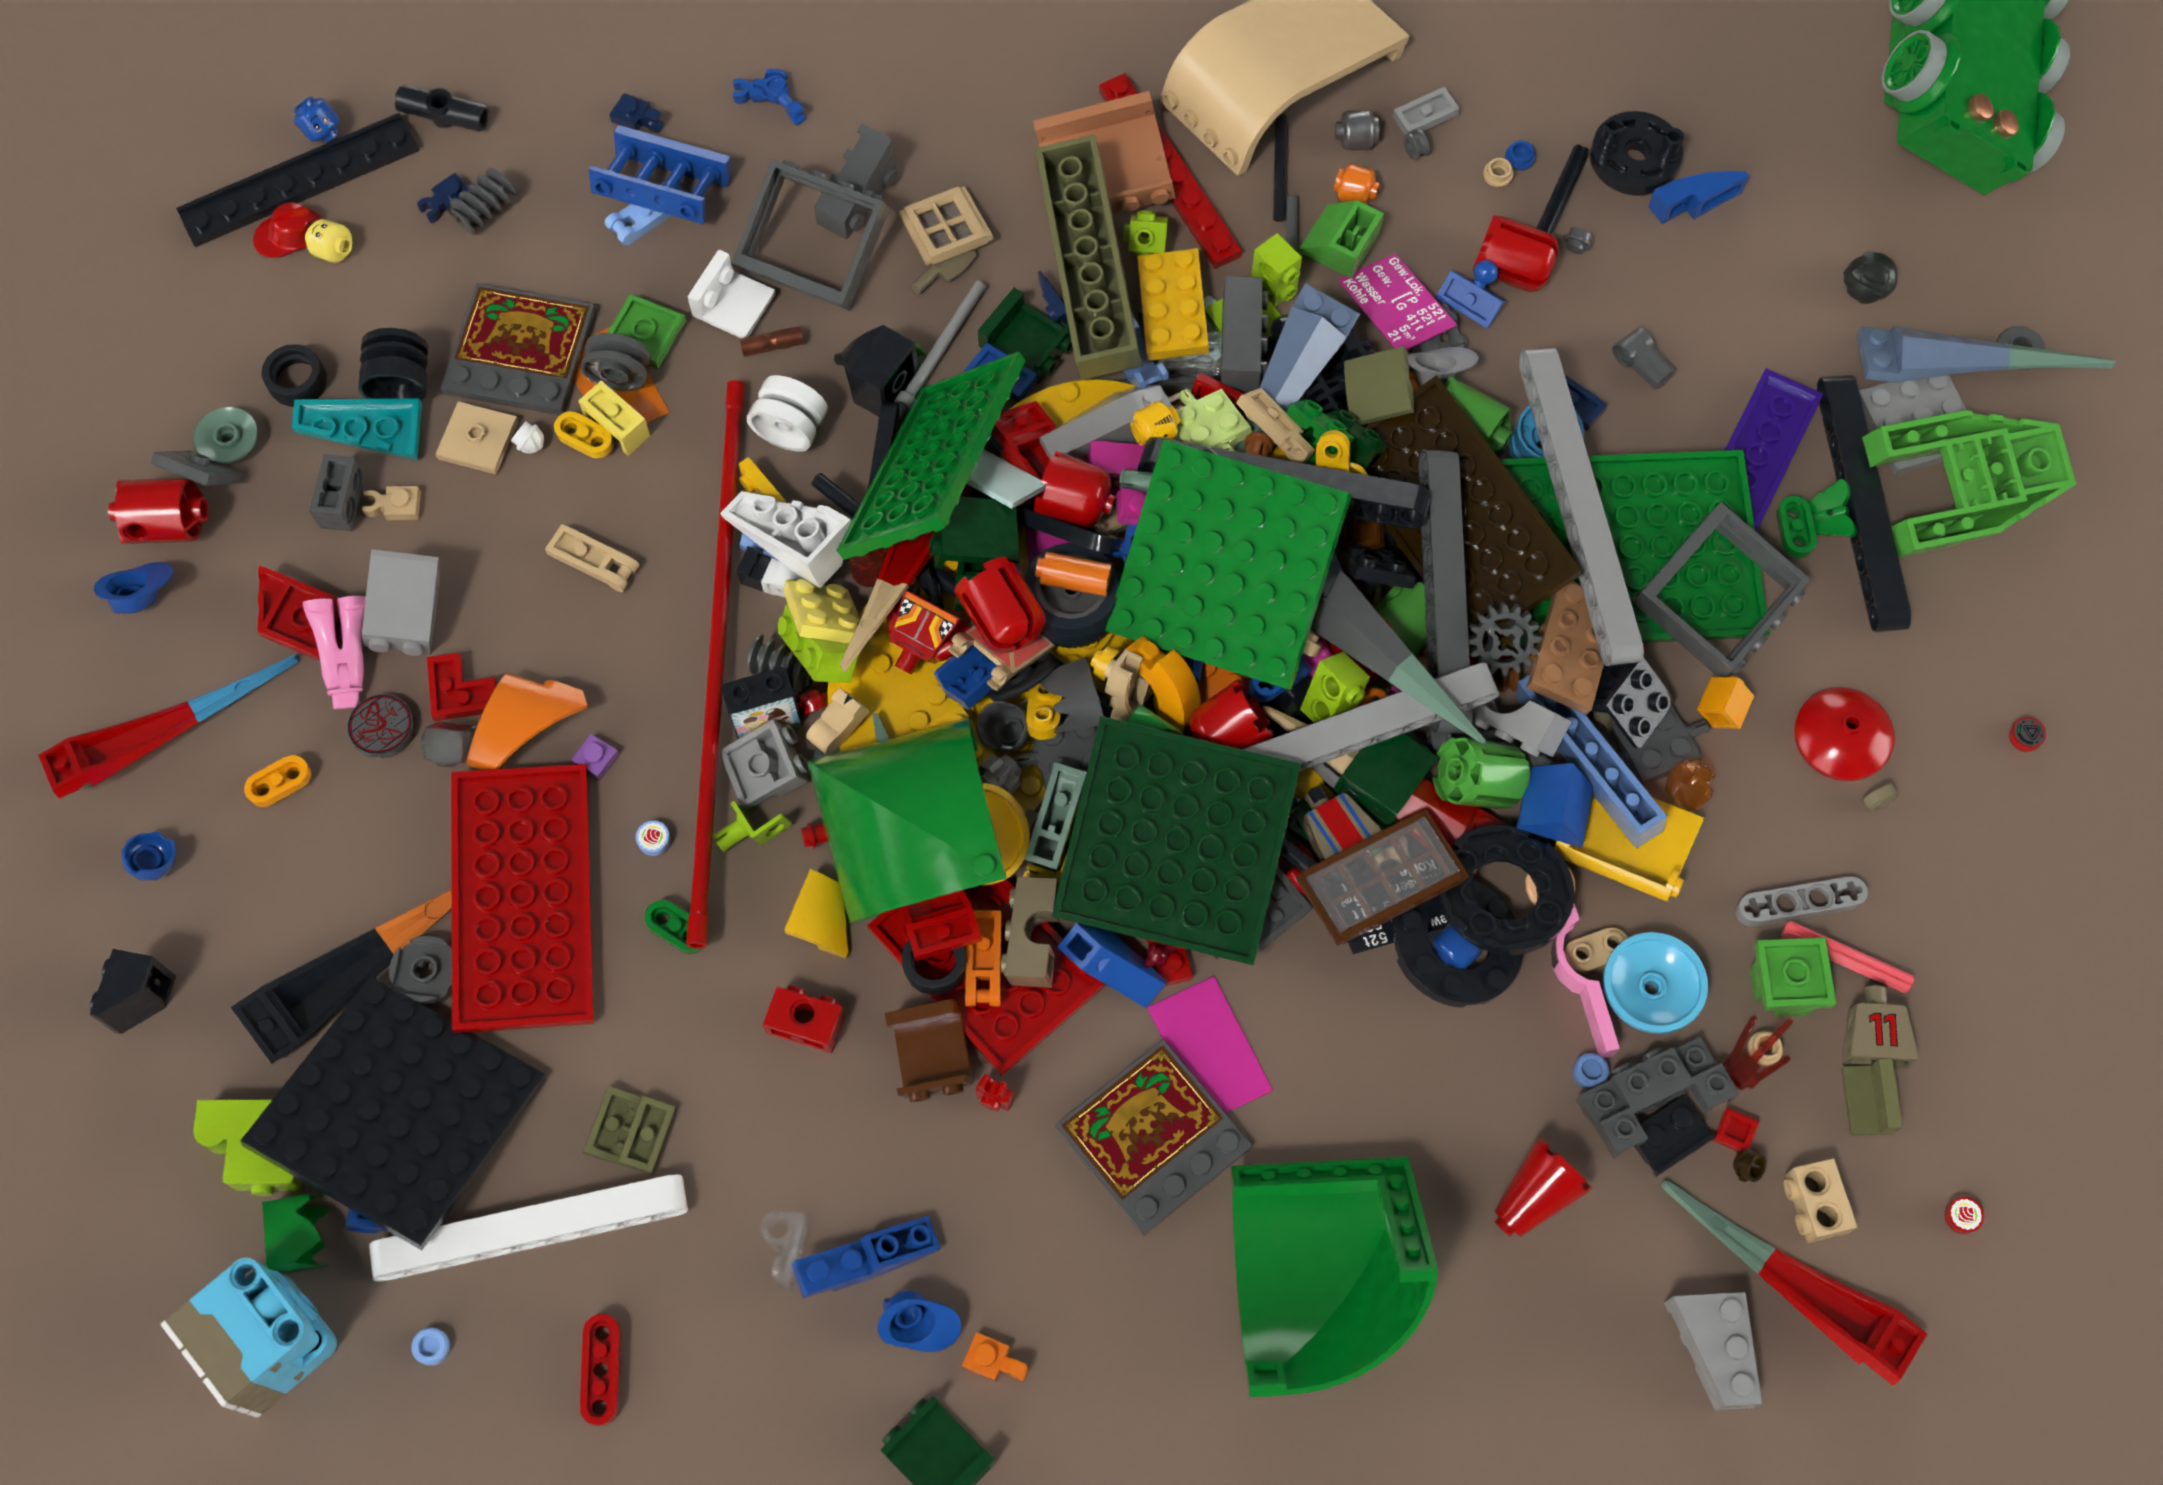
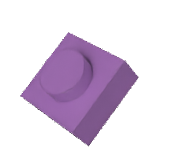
(596, 755)

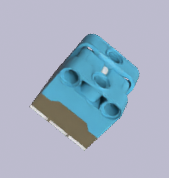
(250, 1336)

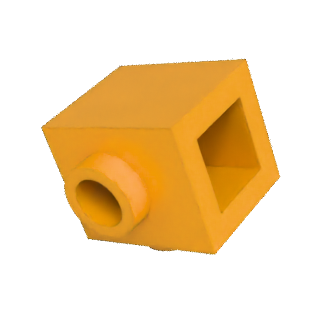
(1725, 702)

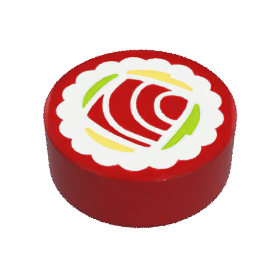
(1964, 1215)

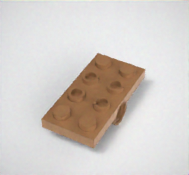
(1569, 654)

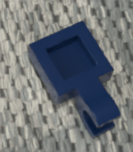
(634, 113)

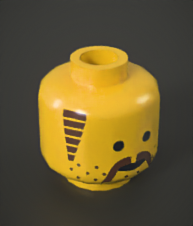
(1155, 421)

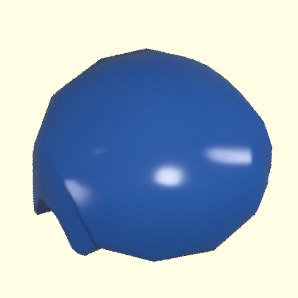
(149, 856)

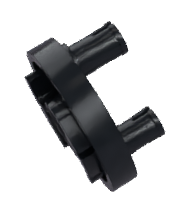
(1640, 132)

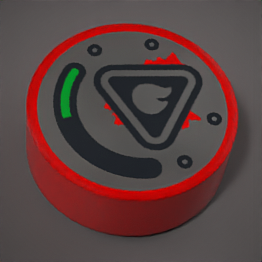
(2027, 734)

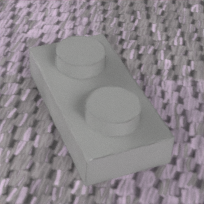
(1426, 111)

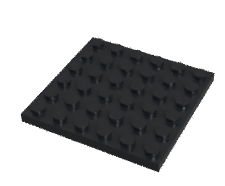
(394, 1112)

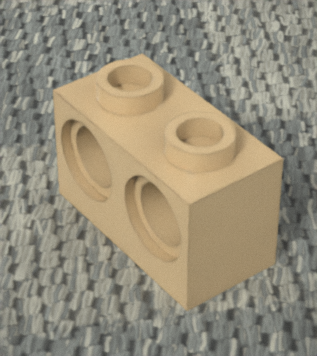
(1829, 1199)

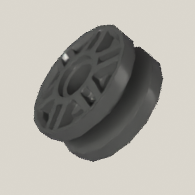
(616, 361)

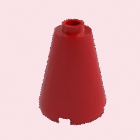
(1539, 1191)

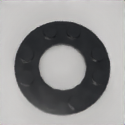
(1546, 870)
(1444, 982)

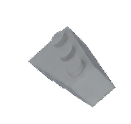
(1721, 1346)

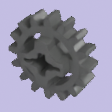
(1513, 629)

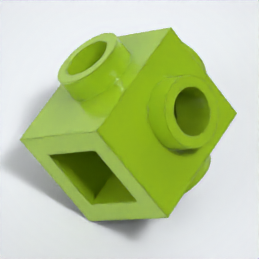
(1153, 225)

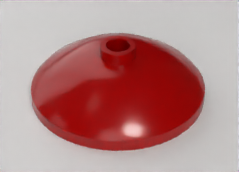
(1834, 747)

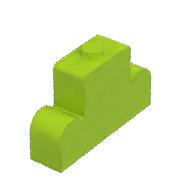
(220, 1127)

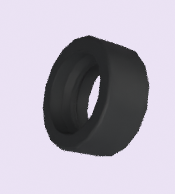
(284, 357)
(938, 986)

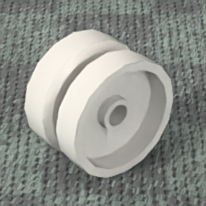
(787, 413)

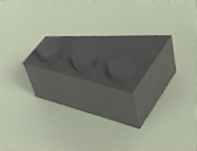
(867, 168)

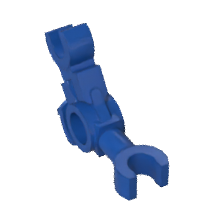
(772, 88)

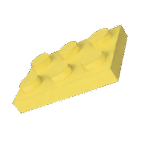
(821, 612)

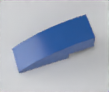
(1696, 194)

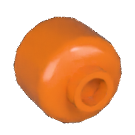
(1356, 184)

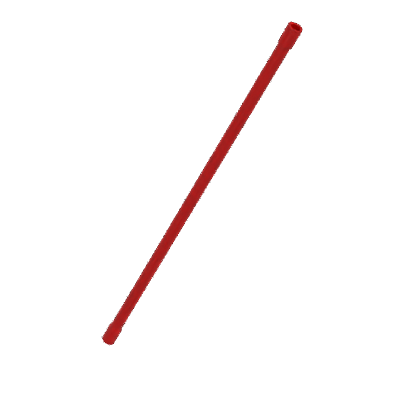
(698, 919)

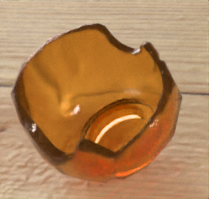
(1689, 784)

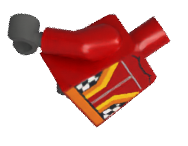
(922, 630)

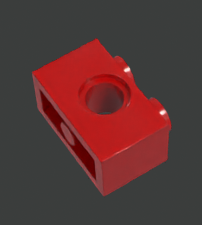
(817, 1033)

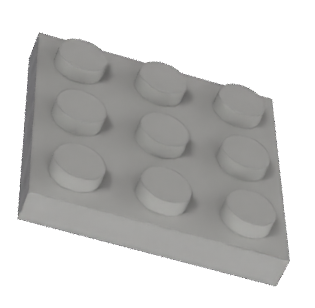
(1910, 401)

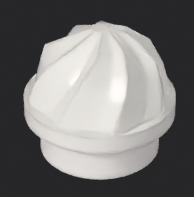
(528, 438)

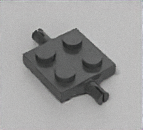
(1066, 748)
(1664, 748)

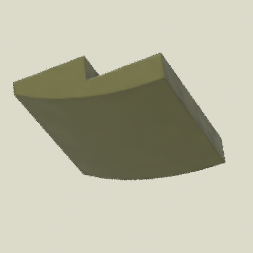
(1379, 386)
(629, 1130)

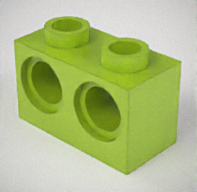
(1279, 269)
(1334, 688)

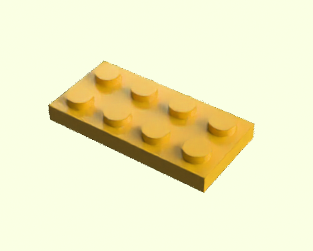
(1173, 304)

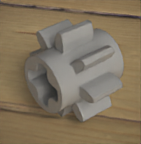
(1001, 772)

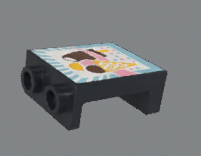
(760, 699)

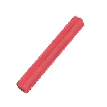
(1854, 959)

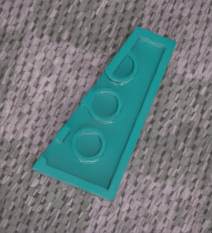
(370, 424)

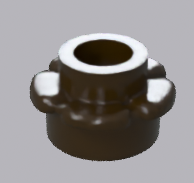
(1749, 1165)

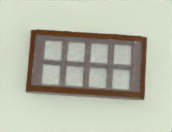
(1382, 877)

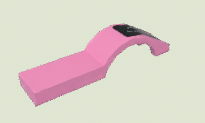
(1589, 991)

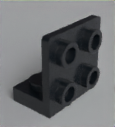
(1633, 699)

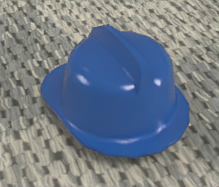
(134, 588)
(918, 1323)

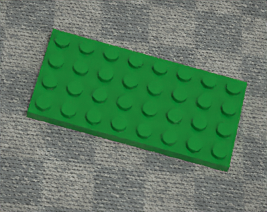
(932, 457)

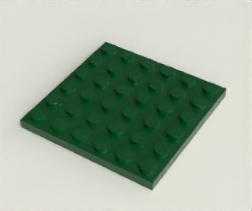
(1176, 840)

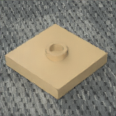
(477, 438)

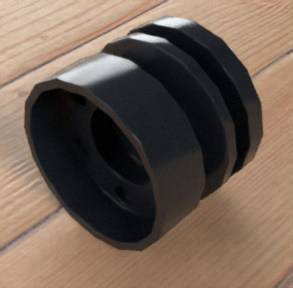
(393, 364)

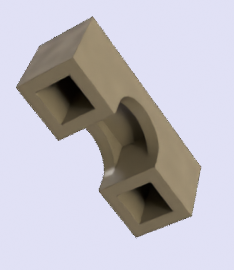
(1027, 961)

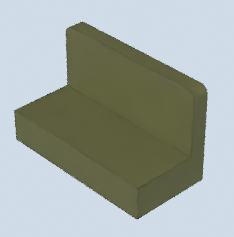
(1872, 1098)

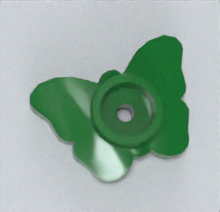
(1833, 500)

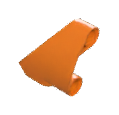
(517, 714)

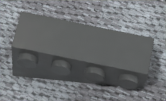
(1242, 333)

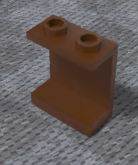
(931, 1049)

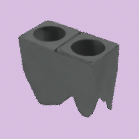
(1080, 695)

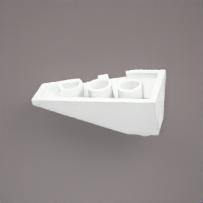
(792, 533)

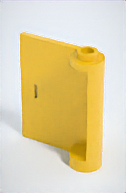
(1651, 867)

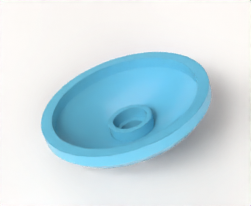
(1669, 968)

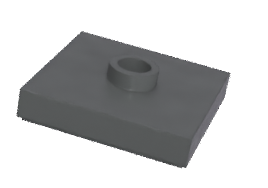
(196, 467)

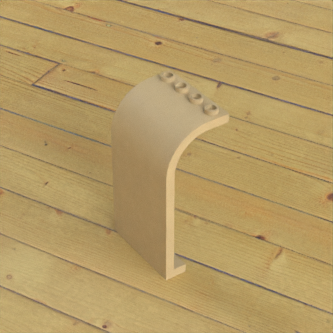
(1265, 58)

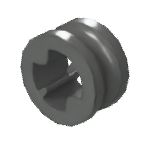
(1416, 144)

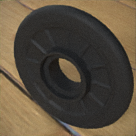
(1024, 680)

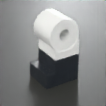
(764, 572)

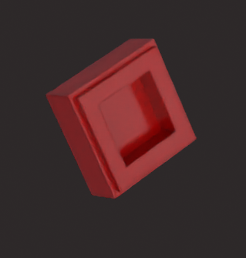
(1735, 1130)

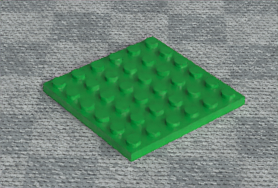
(1228, 563)

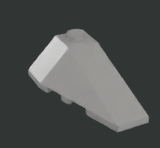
(1103, 421)

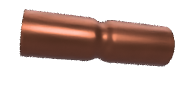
(775, 340)

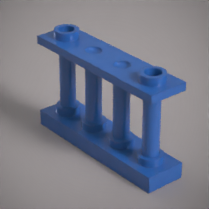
(667, 155)

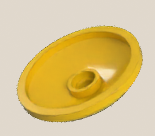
(1009, 827)

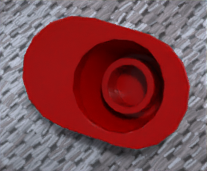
(284, 230)

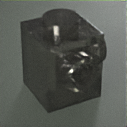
(447, 743)

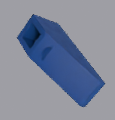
(1112, 962)

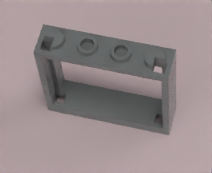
(760, 216)
(1761, 554)

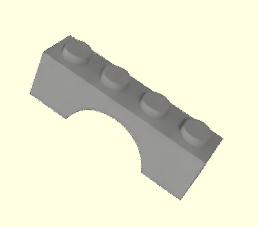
(1531, 724)

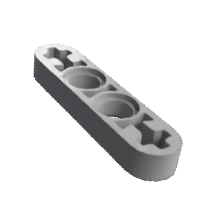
(1802, 905)

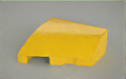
(820, 915)

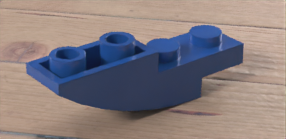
(866, 1258)

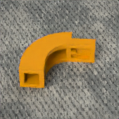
(1171, 683)

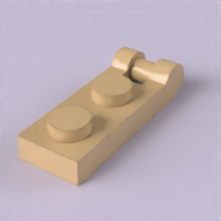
(591, 557)

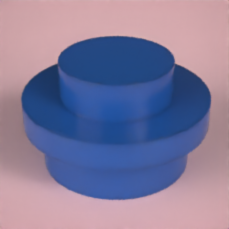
(1520, 155)

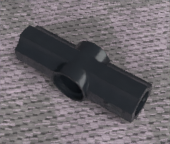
(441, 108)

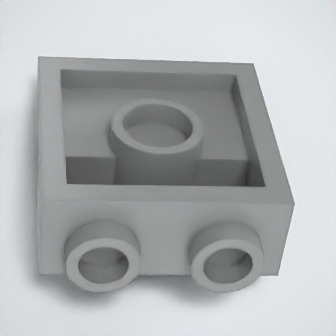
(764, 764)

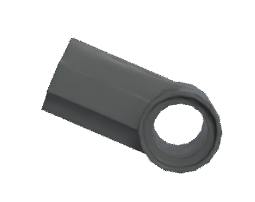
(1639, 352)

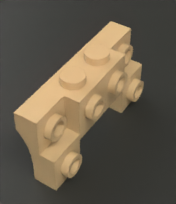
(1126, 685)

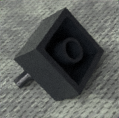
(878, 366)

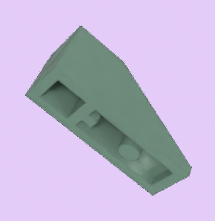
(1056, 817)

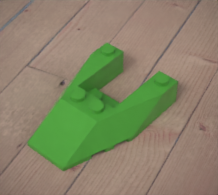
(1993, 466)

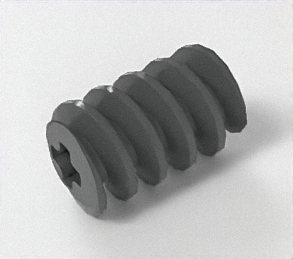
(480, 199)
(765, 658)

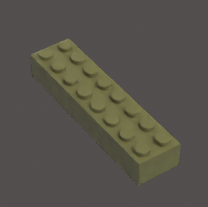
(1088, 257)

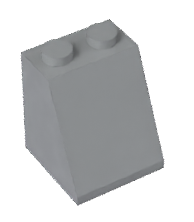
(401, 602)

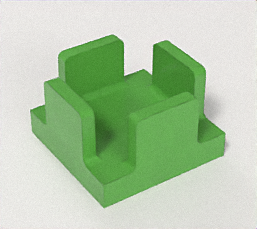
(1792, 976)

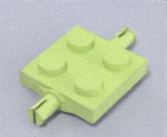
(1211, 421)

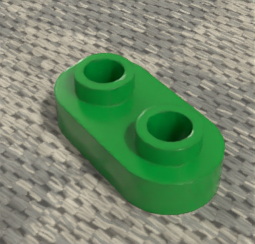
(1796, 529)
(674, 930)

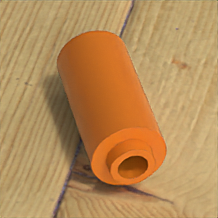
(1074, 573)

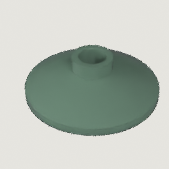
(221, 425)

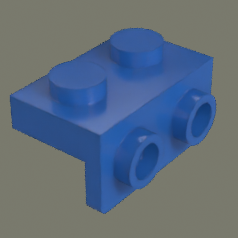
(966, 677)

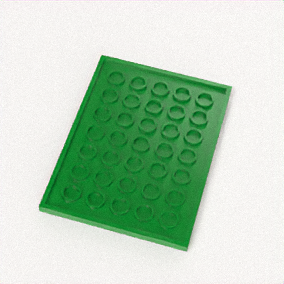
(1651, 511)

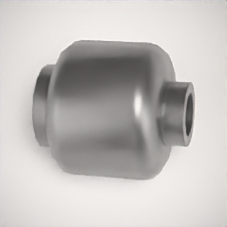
(1357, 129)

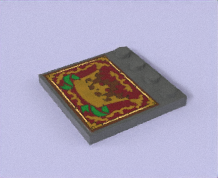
(518, 349)
(1153, 1137)

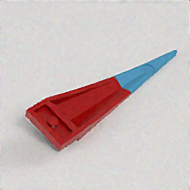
(106, 751)

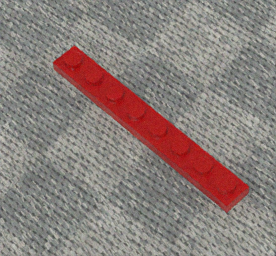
(1189, 198)

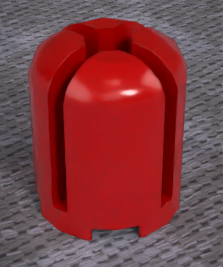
(1520, 252)
(1001, 606)

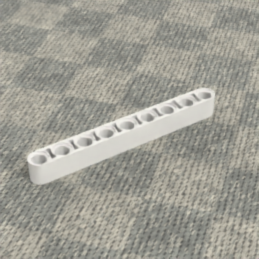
(531, 1227)

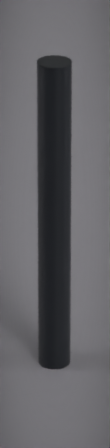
(1280, 168)

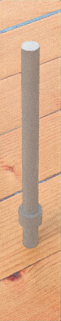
(907, 397)

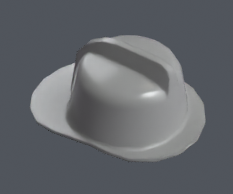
(1441, 362)

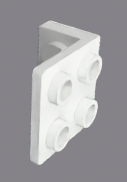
(729, 298)

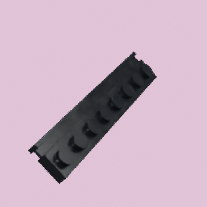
(297, 179)

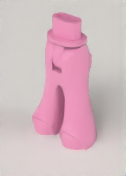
(342, 667)

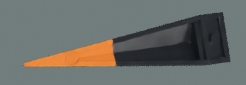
(300, 1001)

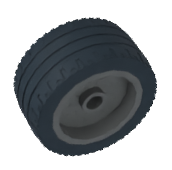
(1073, 616)

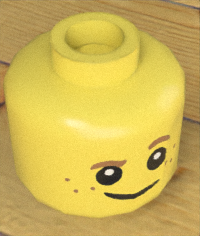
(328, 240)

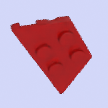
(283, 615)

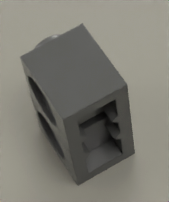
(337, 492)

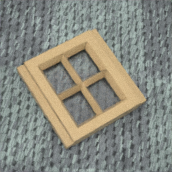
(945, 225)

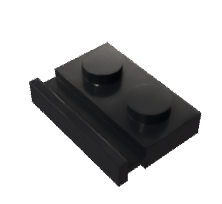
(1672, 1136)

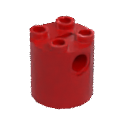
(158, 510)

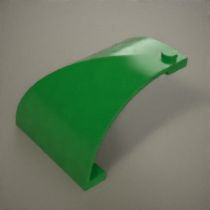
(907, 819)
(1327, 1269)

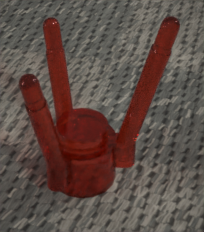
(1744, 1068)

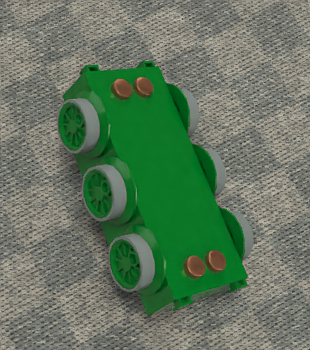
(1976, 85)

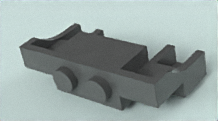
(1650, 1084)

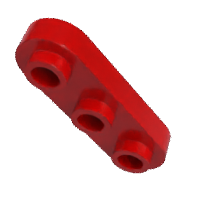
(596, 1353)

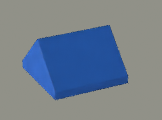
(1556, 803)

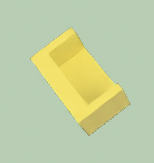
(615, 416)

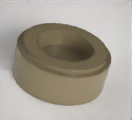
(1880, 798)

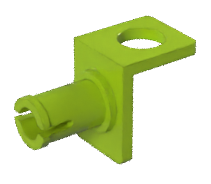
(744, 827)

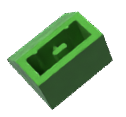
(1343, 236)

